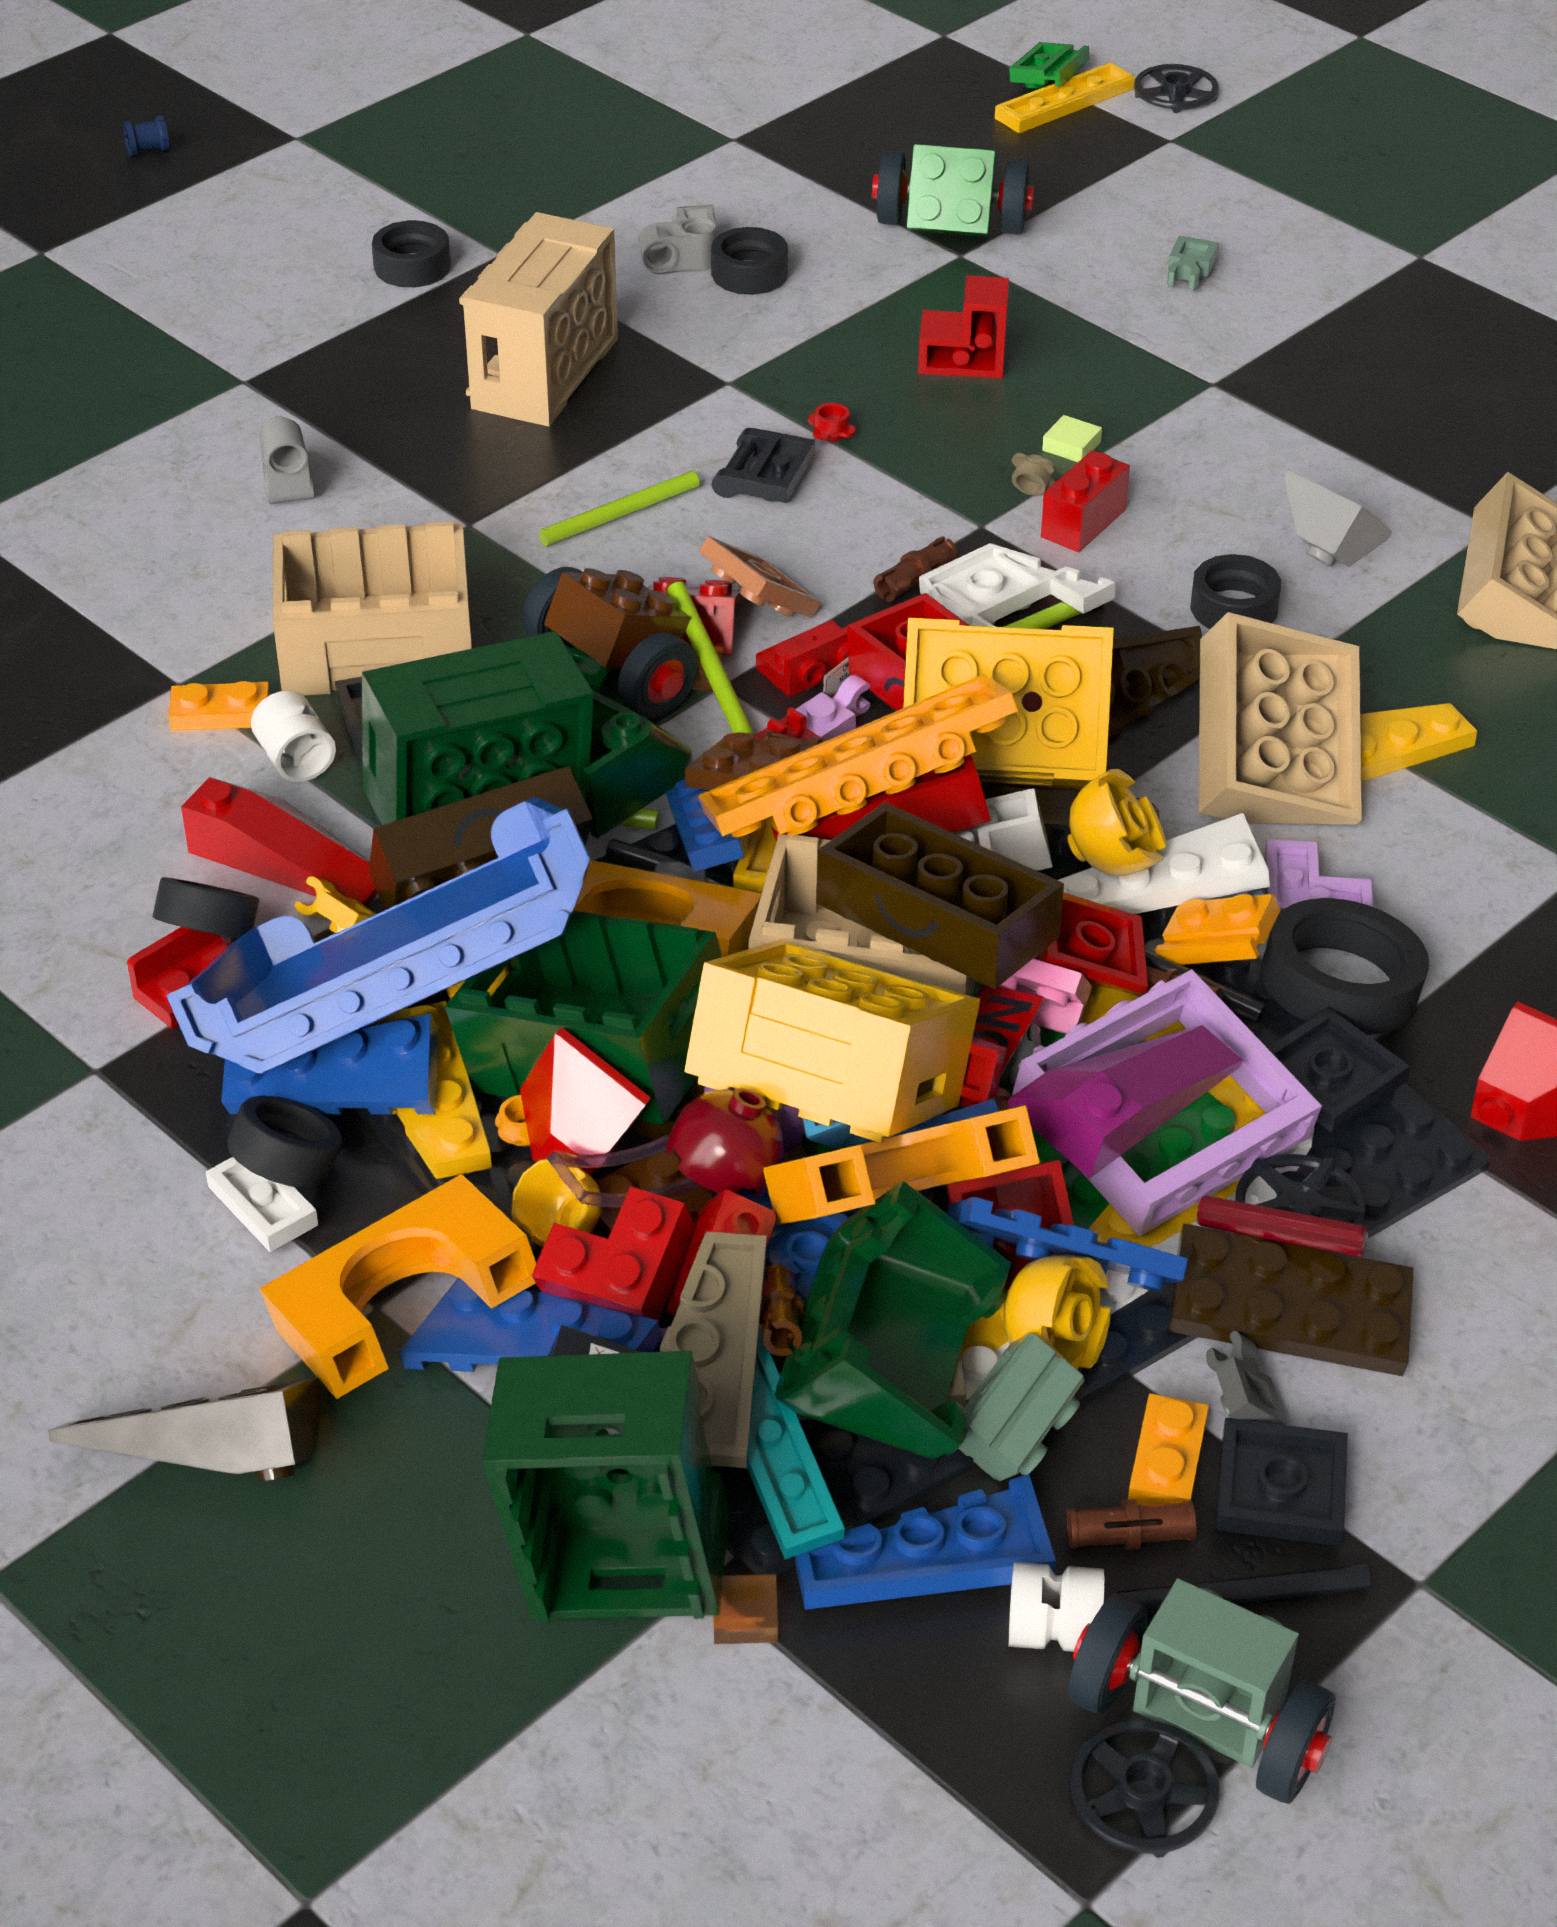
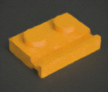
(1218, 929)

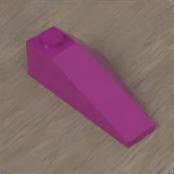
(1120, 1097)

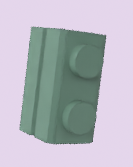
(1018, 1406)

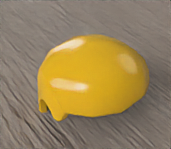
(546, 1199)

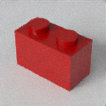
(1085, 501)

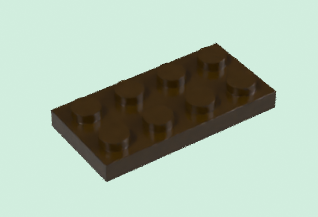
(1294, 1299)

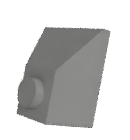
(1332, 523)

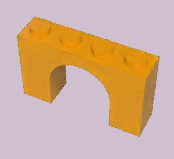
(670, 900)
(921, 1158)
(442, 1232)

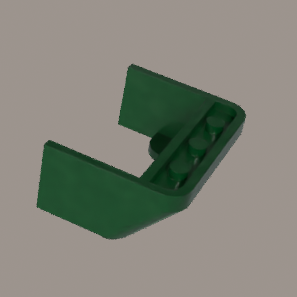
(635, 767)

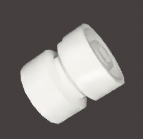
(293, 736)
(1037, 1589)

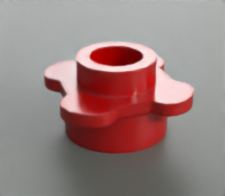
(831, 422)

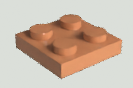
(758, 579)

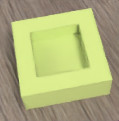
(1071, 438)

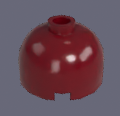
(727, 1140)

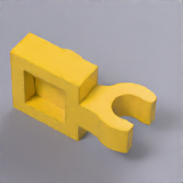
(334, 906)

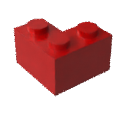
(970, 340)
(631, 1267)

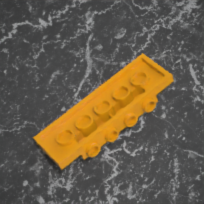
(861, 762)

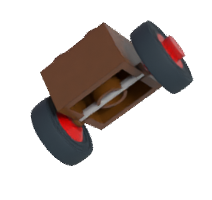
(619, 627)

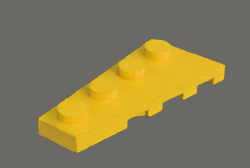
(1410, 737)

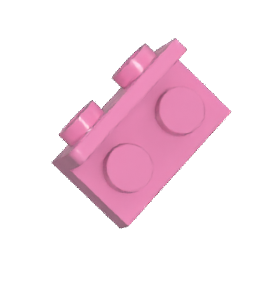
(1063, 989)

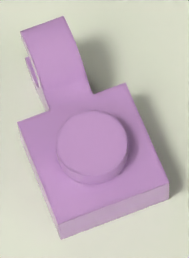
(836, 715)

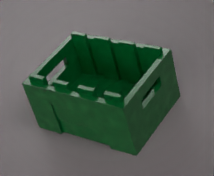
(472, 724)
(608, 982)
(571, 1508)

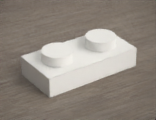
(266, 1208)

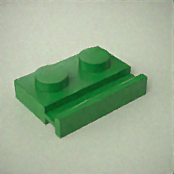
(1048, 63)

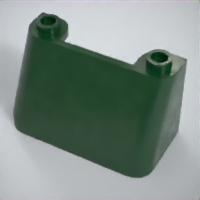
(892, 1323)

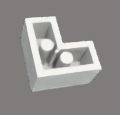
(1014, 830)

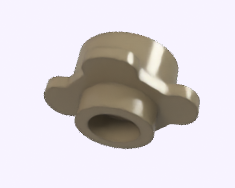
(1032, 473)

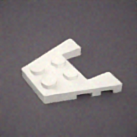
(1001, 581)

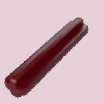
(1282, 1226)

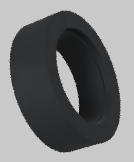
(1352, 929)

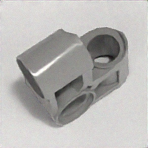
(686, 241)
(285, 461)

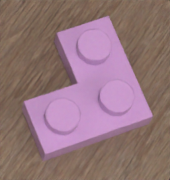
(1296, 876)

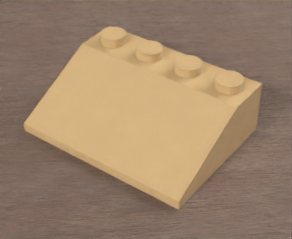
(1512, 565)
(1278, 725)

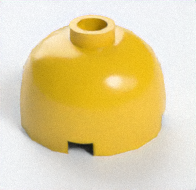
(1114, 827)
(1060, 1305)

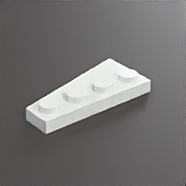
(1196, 865)

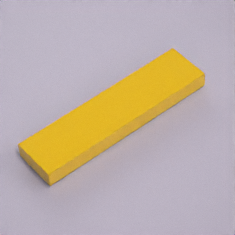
(1058, 101)

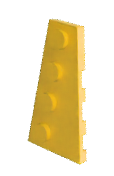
(454, 1137)

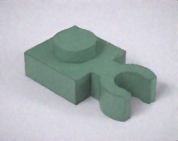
(1190, 260)

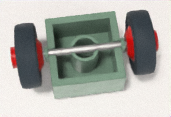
(1213, 1677)

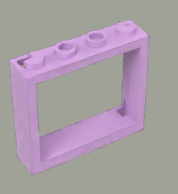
(1187, 999)

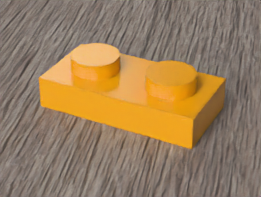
(215, 705)
(1168, 1451)

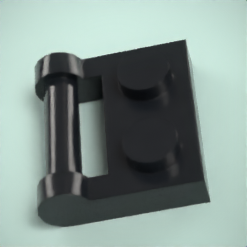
(776, 470)

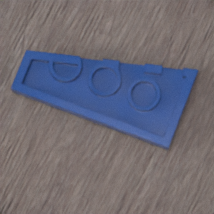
(700, 838)
(367, 1069)
(1145, 1265)
(930, 1552)

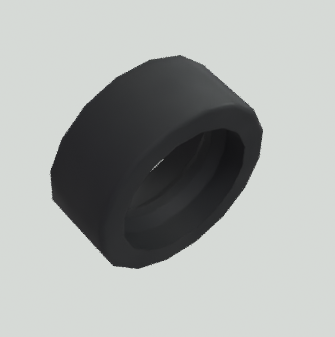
(398, 267)
(749, 276)
(1238, 574)
(205, 907)
(284, 1141)

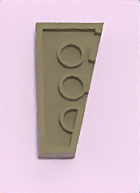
(721, 1328)

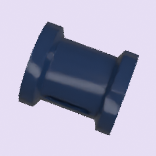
(146, 136)

